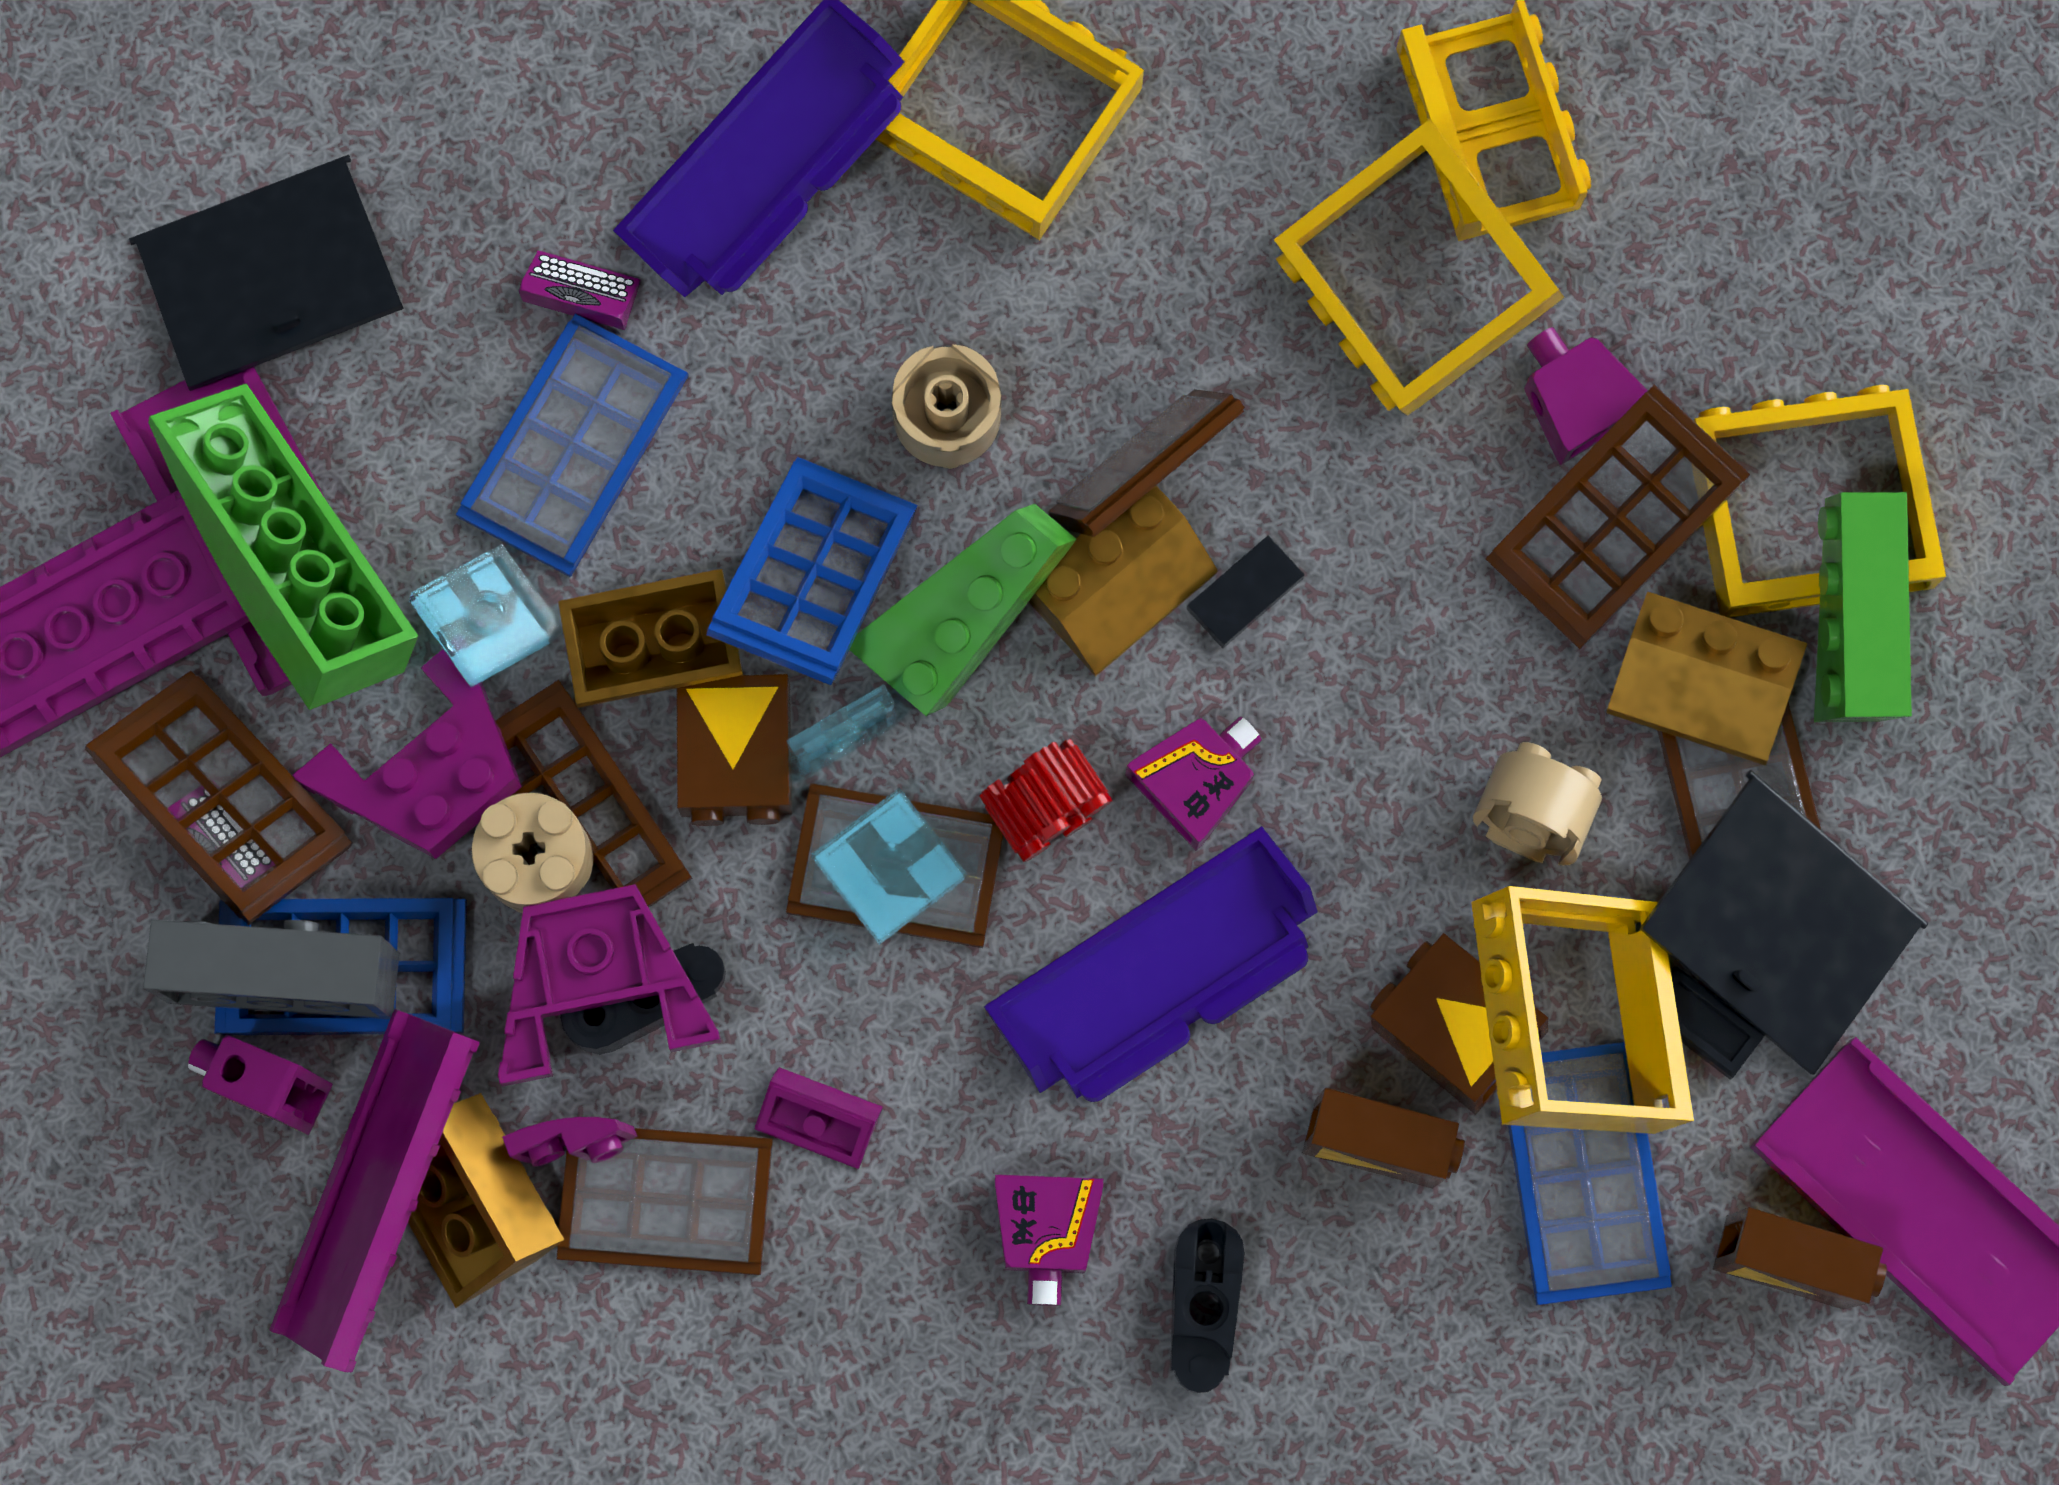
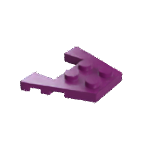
(437, 781)
(590, 956)

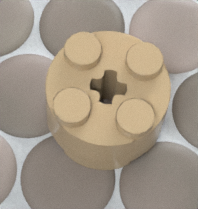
(946, 376)
(1539, 804)
(510, 829)

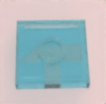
(486, 615)
(842, 732)
(889, 866)

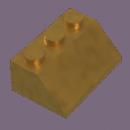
(1123, 580)
(646, 638)
(1706, 678)
(479, 1207)

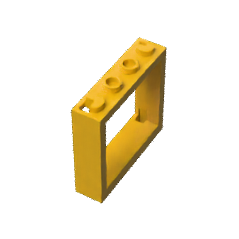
(973, 178)
(1357, 345)
(1799, 591)
(1644, 1001)

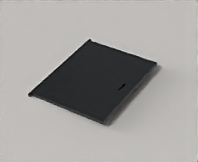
(267, 273)
(1786, 919)

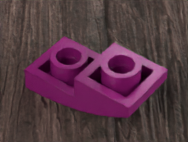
(583, 1136)

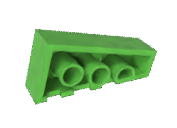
(1863, 609)
(957, 615)

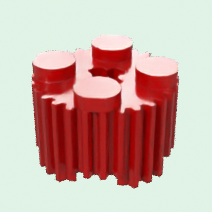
(1045, 798)

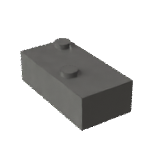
(271, 968)

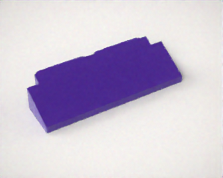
(768, 154)
(1159, 968)

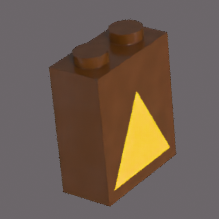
(734, 750)
(1442, 1021)
(1383, 1139)
(1800, 1259)

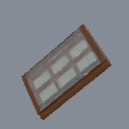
(1144, 461)
(968, 835)
(670, 1203)

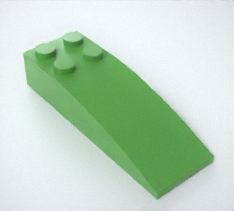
(282, 548)

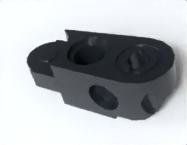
(625, 1019)
(1198, 1351)

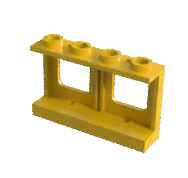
(1496, 125)

